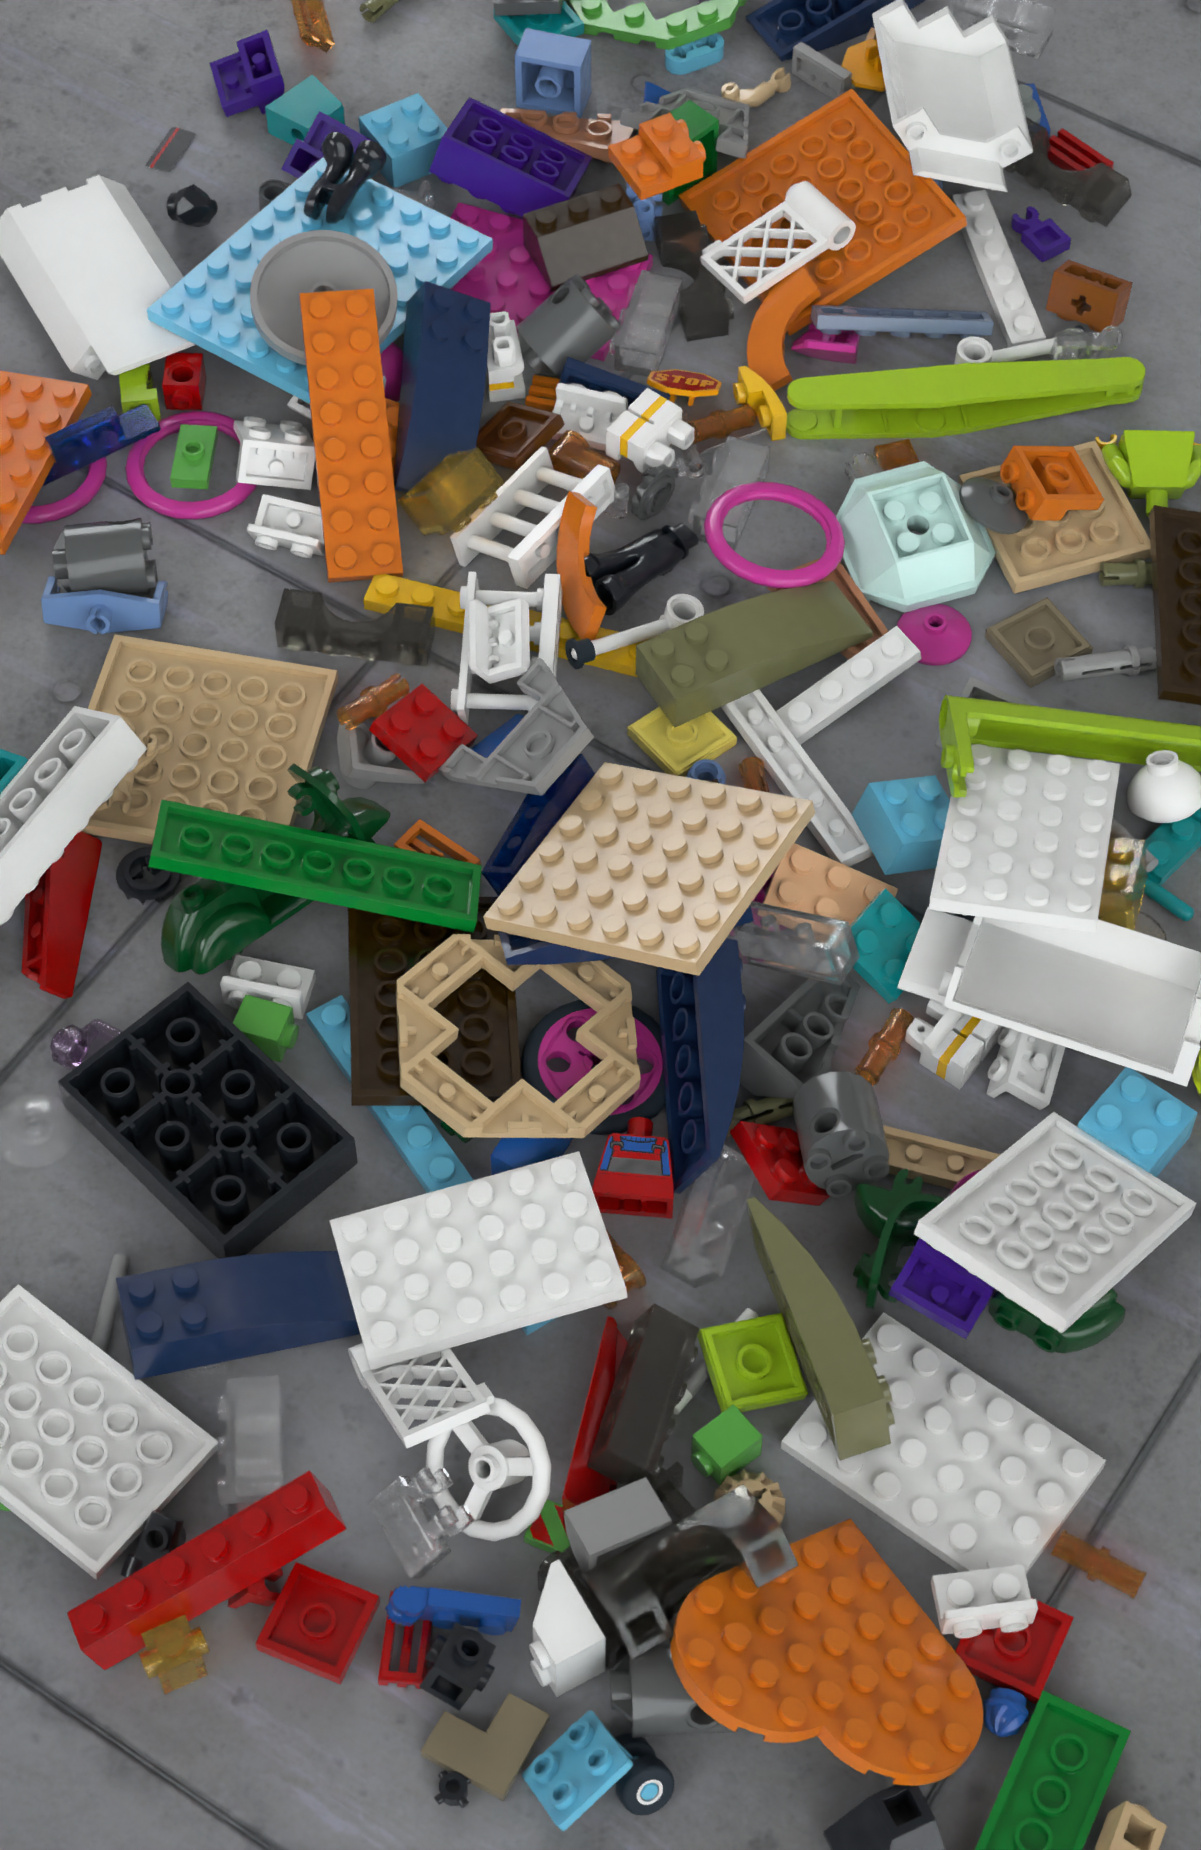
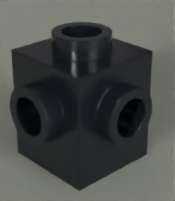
(458, 1665)

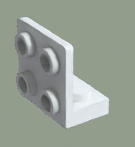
(274, 453)

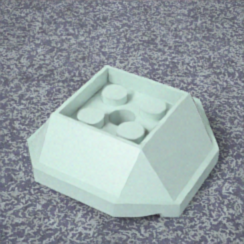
(908, 568)

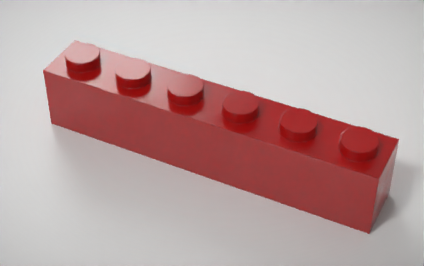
(207, 1569)

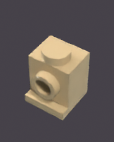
(1130, 1828)

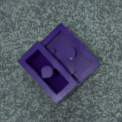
(248, 76)
(308, 152)
(941, 1289)

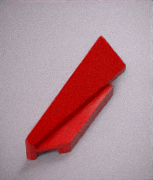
(58, 917)

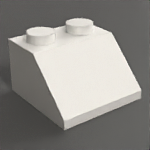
(566, 1637)

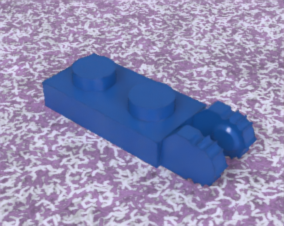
(446, 1607)

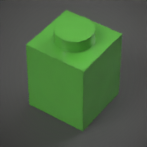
(267, 1026)
(725, 1445)

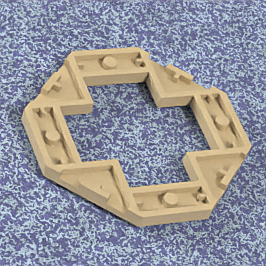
(522, 1109)

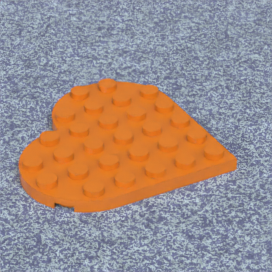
(832, 1657)

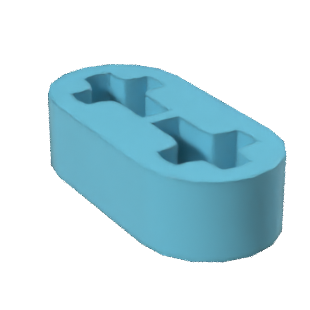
(695, 55)

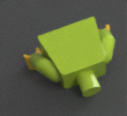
(1153, 463)

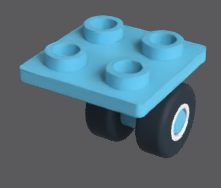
(588, 1763)

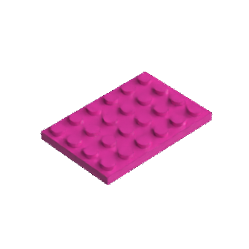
(513, 281)

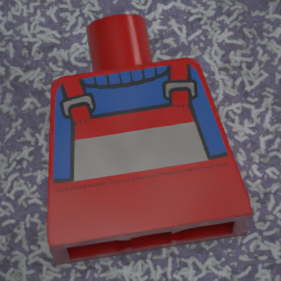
(635, 1173)

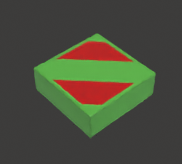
(548, 1530)

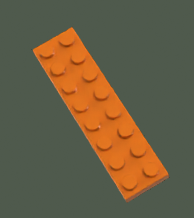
(350, 435)

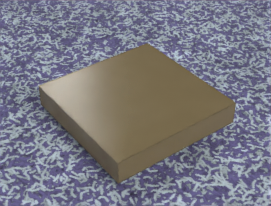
(1035, 639)

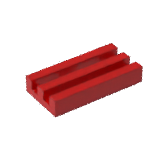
(1077, 150)
(403, 1676)

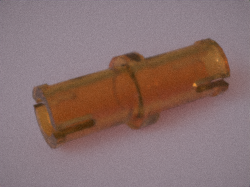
(722, 423)
(373, 701)
(884, 1046)
(1098, 1564)

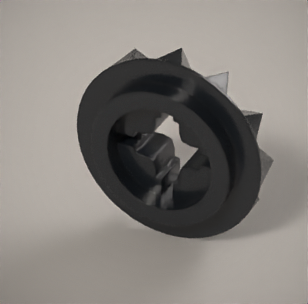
(131, 881)

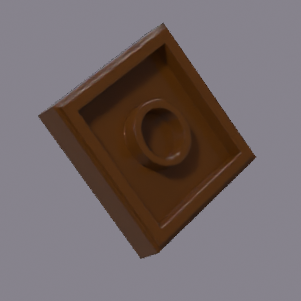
(517, 434)

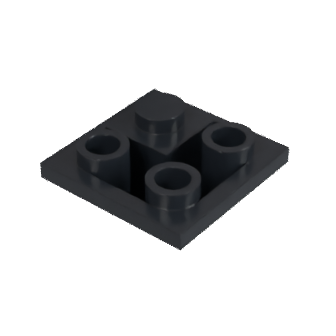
(887, 1821)

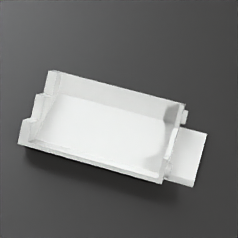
(952, 95)
(91, 275)
(1087, 991)

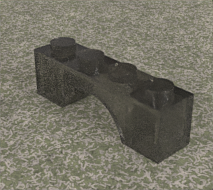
(1094, 192)
(702, 305)
(398, 636)

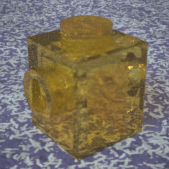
(174, 1654)

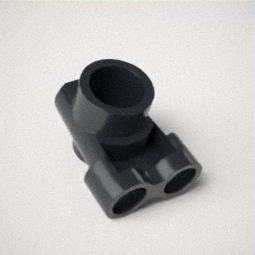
(147, 1547)

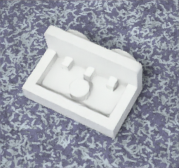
(588, 412)
(289, 526)
(499, 639)

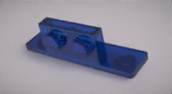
(97, 438)

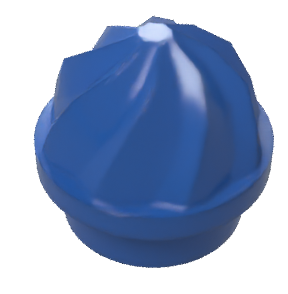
(1005, 1712)

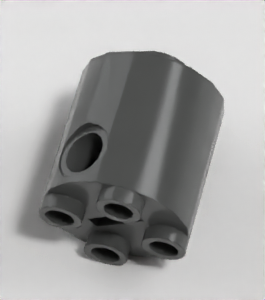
(566, 326)
(105, 557)
(840, 1132)
(655, 1699)

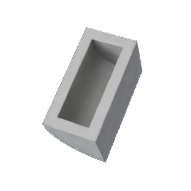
(614, 1522)

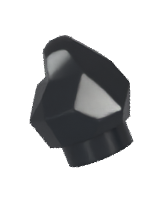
(191, 206)

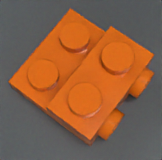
(658, 157)
(1049, 481)

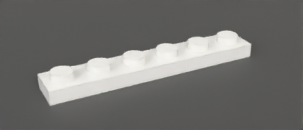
(998, 270)
(798, 777)

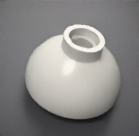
(1164, 789)

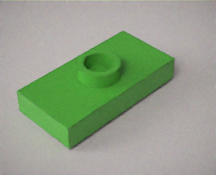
(194, 456)

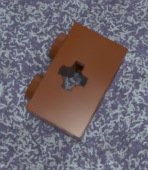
(1088, 296)

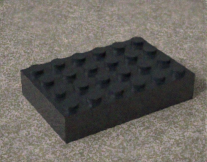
(208, 1123)

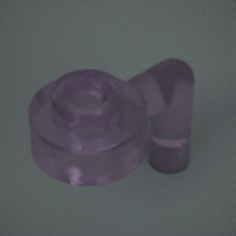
(72, 1043)

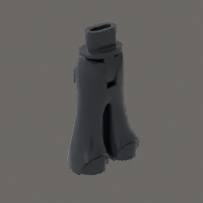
(629, 568)

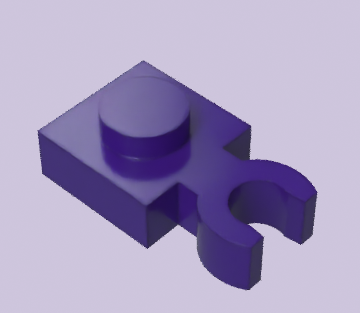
(1041, 238)

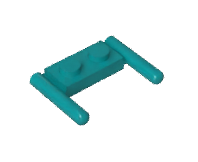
(1172, 846)

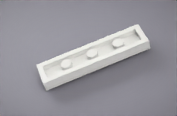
(849, 684)

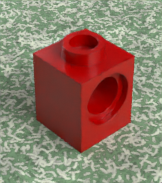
(184, 381)

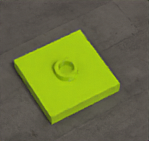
(752, 1363)

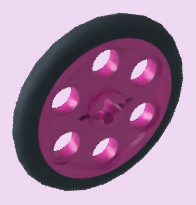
(551, 1041)

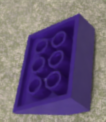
(507, 161)

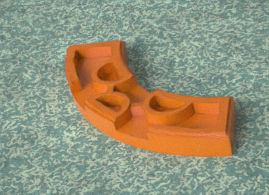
(771, 323)
(579, 596)

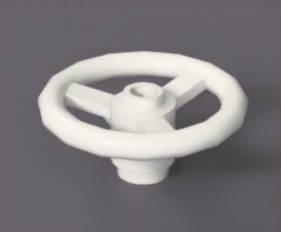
(497, 1467)

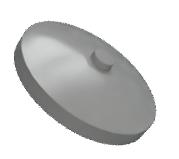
(316, 264)

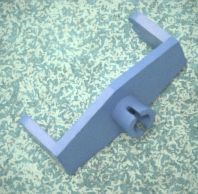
(102, 609)

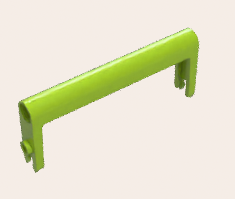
(1056, 732)

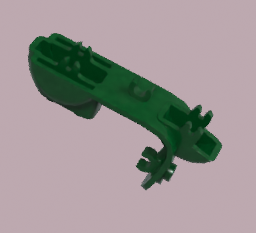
(219, 918)
(893, 1220)

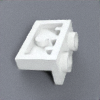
(268, 981)
(1025, 1068)
(983, 1600)

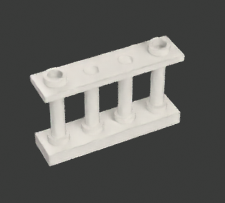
(521, 490)
(543, 633)

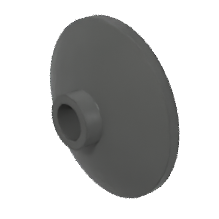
(992, 505)

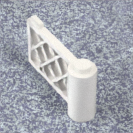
(815, 221)
(438, 1418)

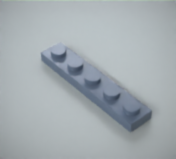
(901, 321)

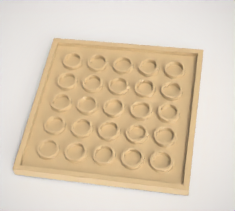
(221, 729)
(650, 867)

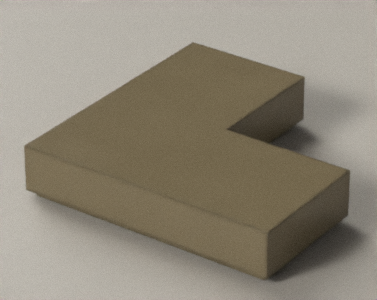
(488, 1758)

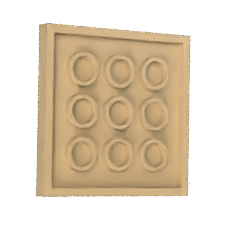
(1076, 544)

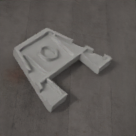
(732, 117)
(535, 749)

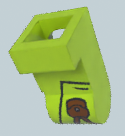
(138, 389)

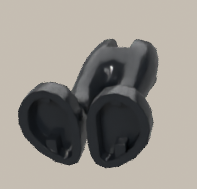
(340, 157)

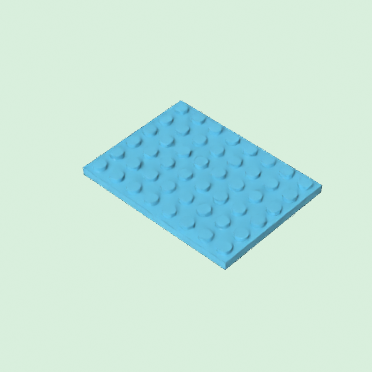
(214, 298)

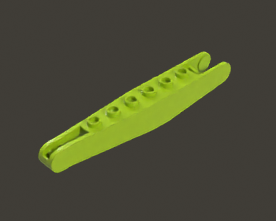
(956, 397)

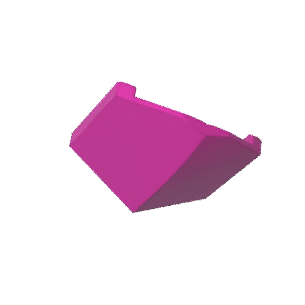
(828, 347)

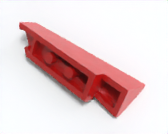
(583, 1482)

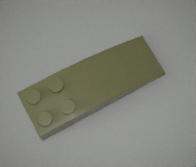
(746, 648)
(825, 1339)

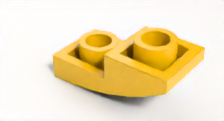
(766, 404)

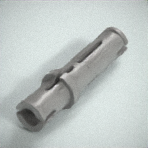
(1128, 661)

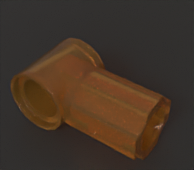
(574, 457)

